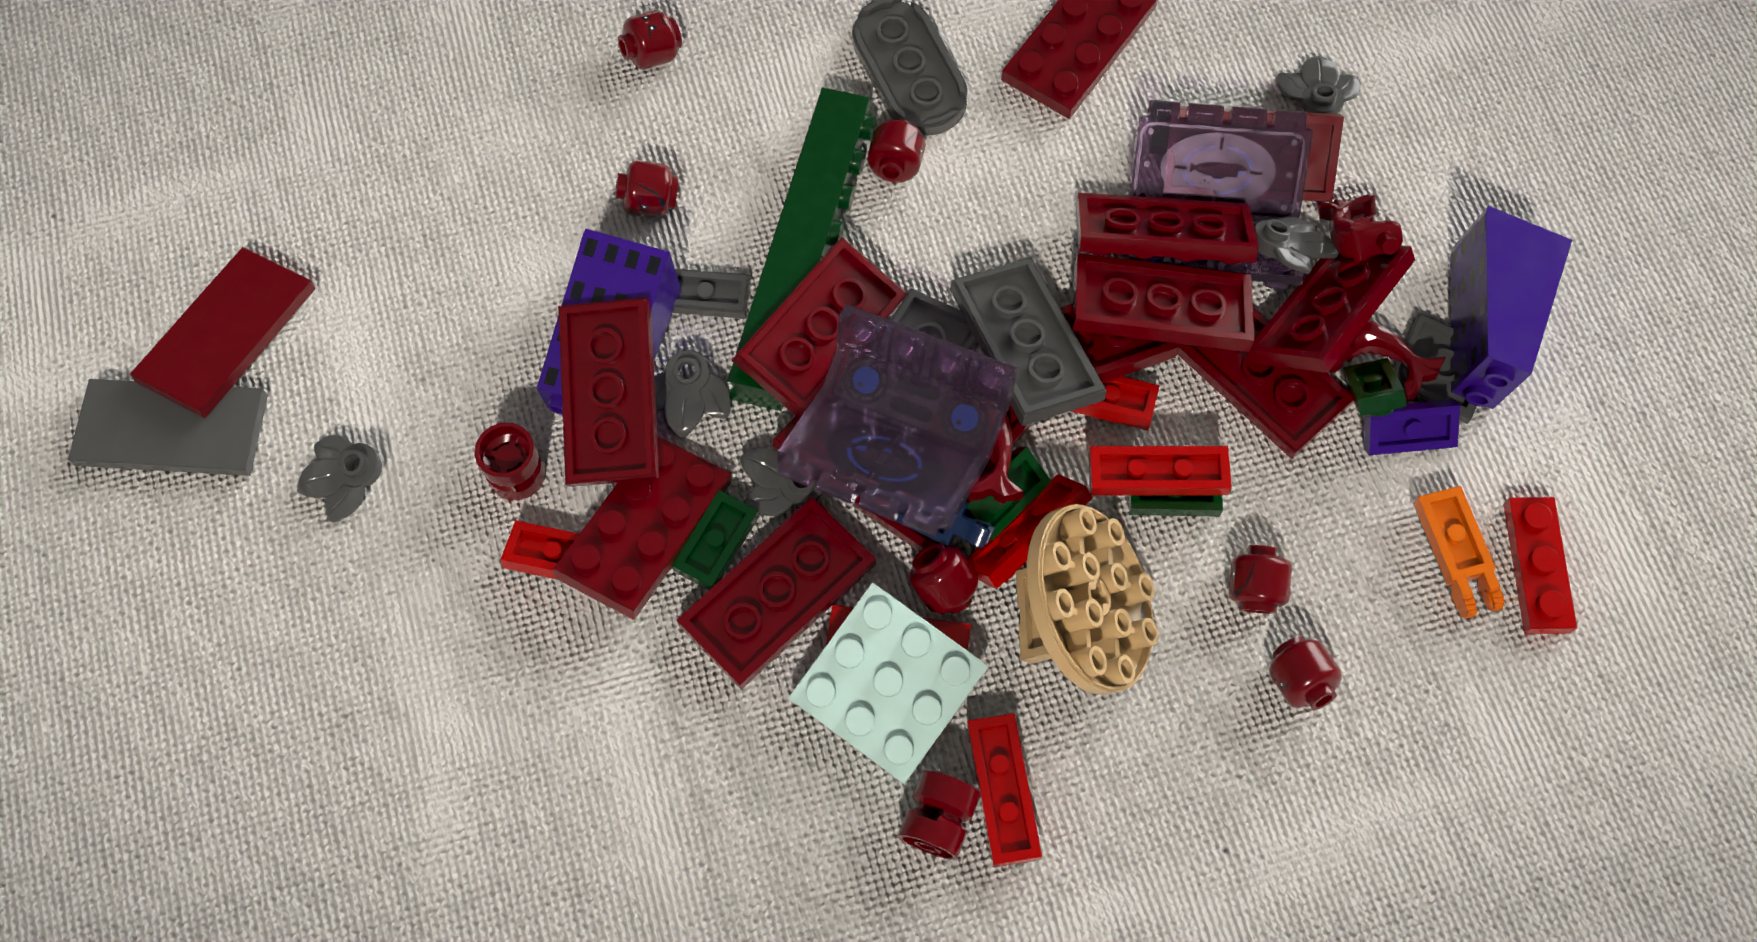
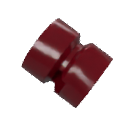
(510, 461)
(951, 802)

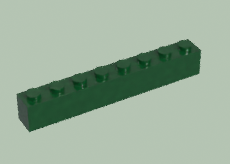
(809, 216)

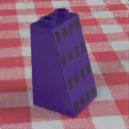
(610, 271)
(1501, 303)

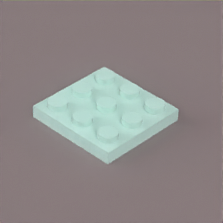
(888, 683)

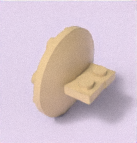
(1085, 601)

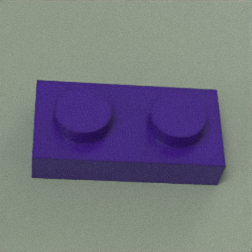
(1413, 428)

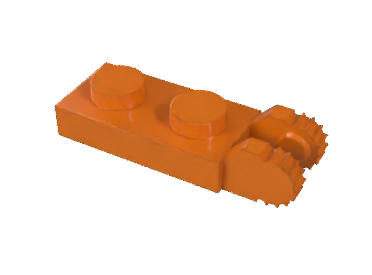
(1459, 549)

